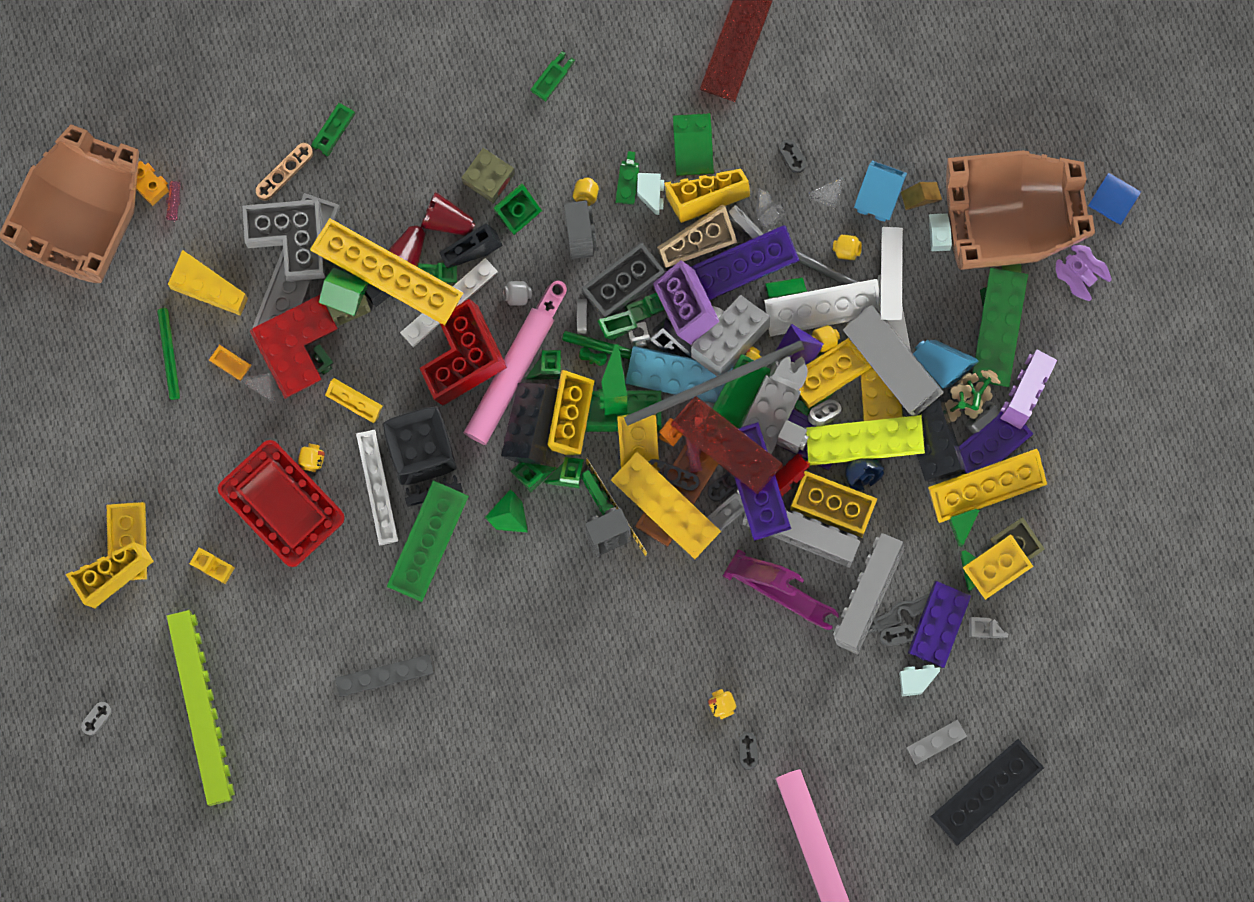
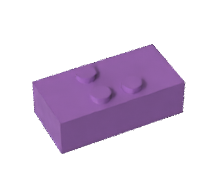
(685, 302)

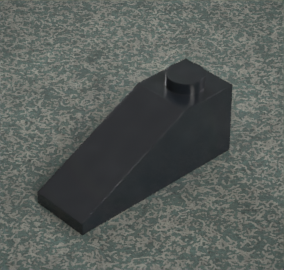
(471, 247)
(668, 341)

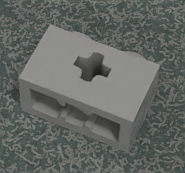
(792, 437)

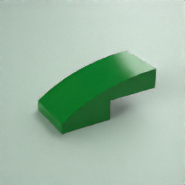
(441, 272)
(645, 308)

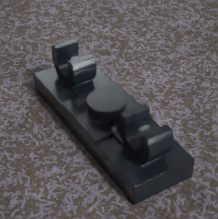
(417, 498)

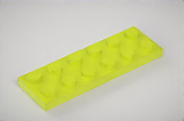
(865, 440)

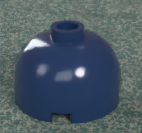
(862, 472)

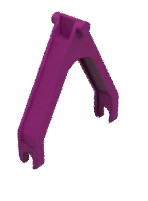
(773, 582)

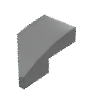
(985, 628)

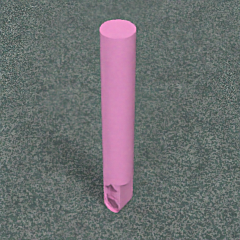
(517, 362)
(811, 837)

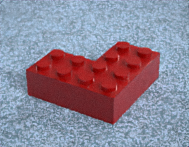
(284, 342)
(471, 357)

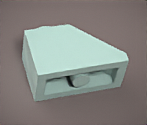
(940, 232)

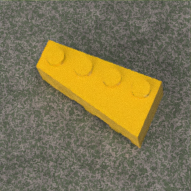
(202, 283)

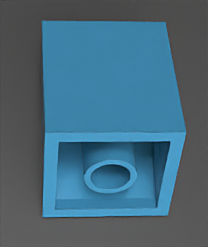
(880, 191)
(943, 362)

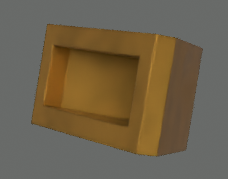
(920, 194)

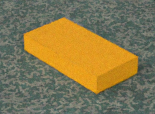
(230, 362)

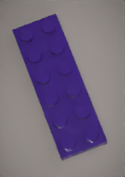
(746, 262)
(766, 509)

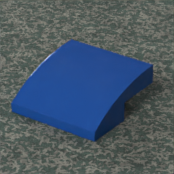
(1114, 198)

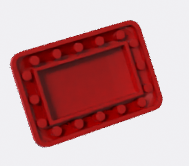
(281, 503)

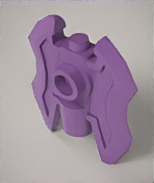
(1080, 269)

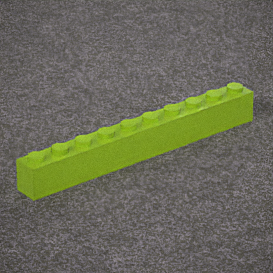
(199, 707)

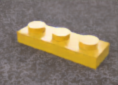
(353, 400)

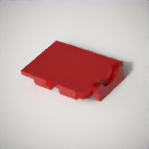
(791, 473)

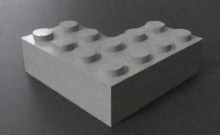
(293, 226)

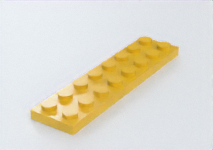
(386, 271)

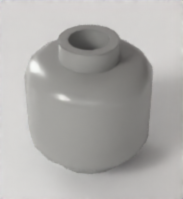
(517, 293)

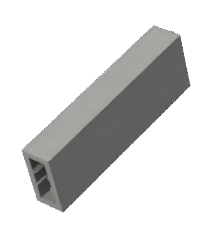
(893, 360)

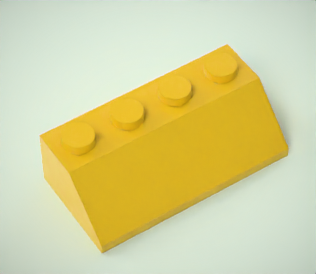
(570, 413)

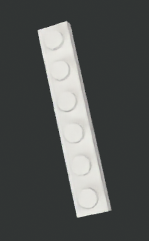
(468, 285)
(377, 487)

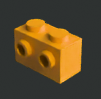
(150, 185)

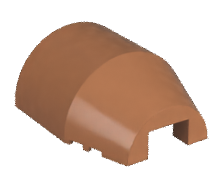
(75, 205)
(1014, 208)

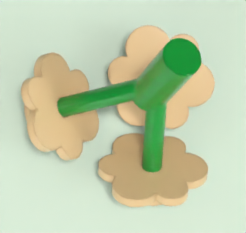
(981, 390)
(961, 393)

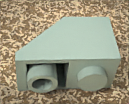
(649, 190)
(916, 681)

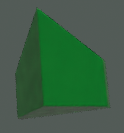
(547, 366)
(532, 474)
(567, 474)
(508, 514)

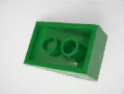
(693, 144)
(613, 392)

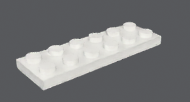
(821, 306)

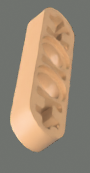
(281, 169)

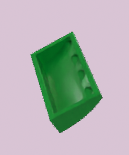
(739, 394)
(636, 400)

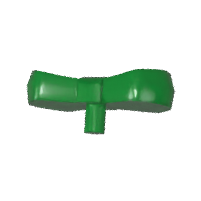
(586, 354)

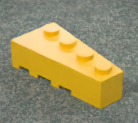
(707, 193)
(108, 574)

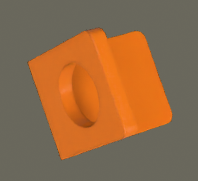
(669, 434)

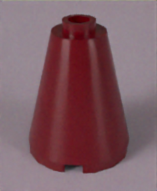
(446, 217)
(409, 245)

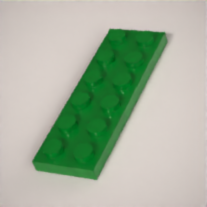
(1000, 324)
(427, 541)

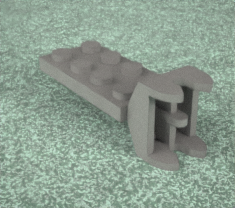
(777, 398)

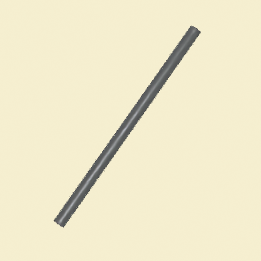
(808, 261)
(713, 383)

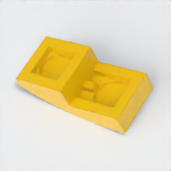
(212, 565)

